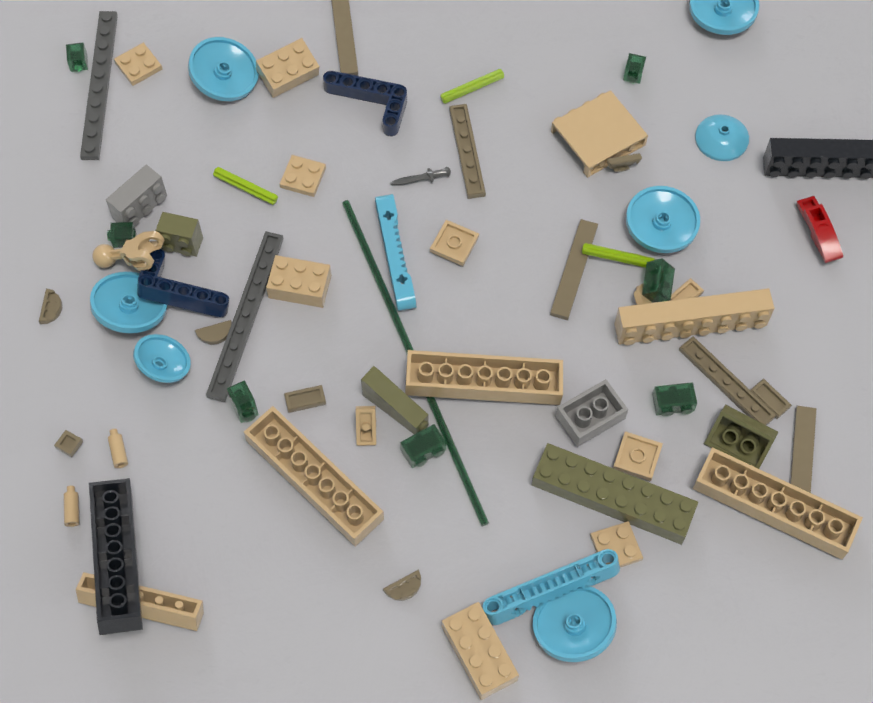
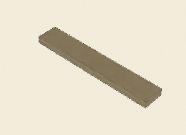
(344, 37)
(467, 151)
(573, 270)
(726, 381)
(803, 447)

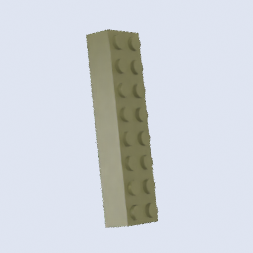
(614, 493)

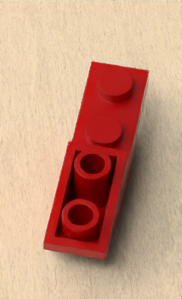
(821, 228)

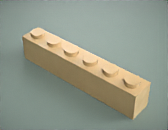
(155, 604)

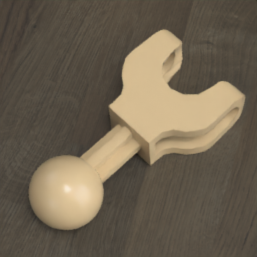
(134, 251)

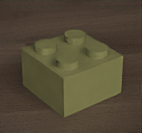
(180, 234)

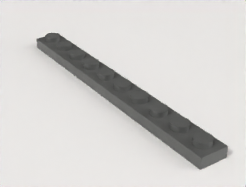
(99, 86)
(244, 317)

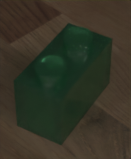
(658, 281)
(674, 399)
(242, 401)
(423, 446)

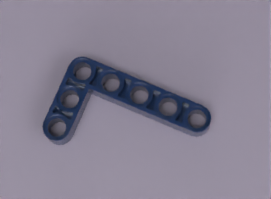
(372, 91)
(179, 294)

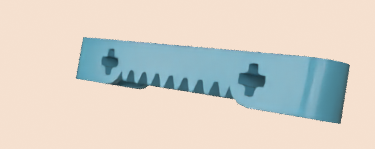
(388, 222)
(551, 585)

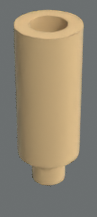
(117, 449)
(71, 507)

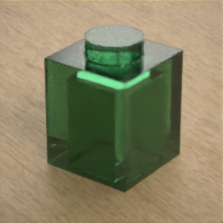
(77, 57)
(634, 68)
(120, 232)

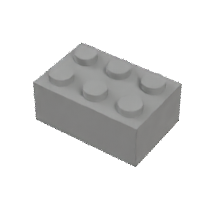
(137, 196)
(591, 413)

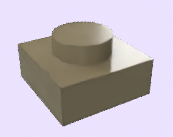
(68, 443)

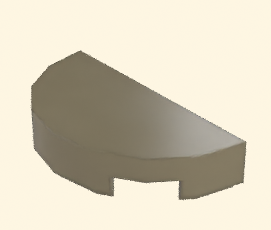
(622, 163)
(51, 307)
(215, 333)
(405, 587)

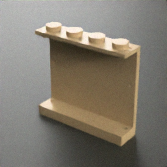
(600, 131)

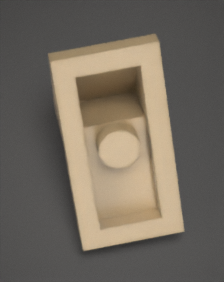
(366, 425)

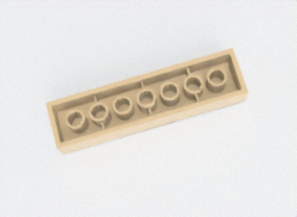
(693, 316)
(484, 377)
(314, 476)
(778, 503)

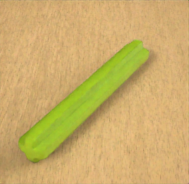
(472, 85)
(245, 185)
(615, 255)

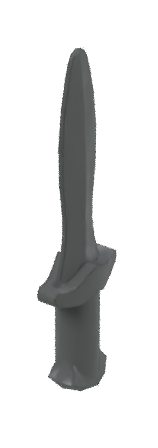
(430, 175)

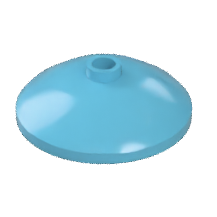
(720, 144)
(161, 358)

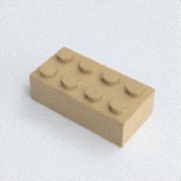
(480, 650)

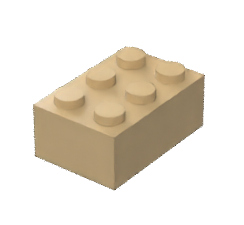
(287, 67)
(299, 281)

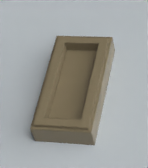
(305, 398)
(771, 398)

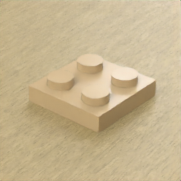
(138, 64)
(302, 175)
(454, 242)
(637, 456)
(619, 539)

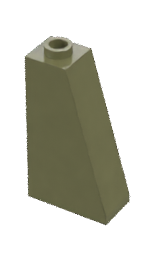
(393, 401)

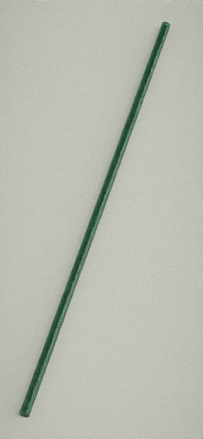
(407, 345)

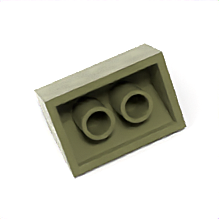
(741, 436)

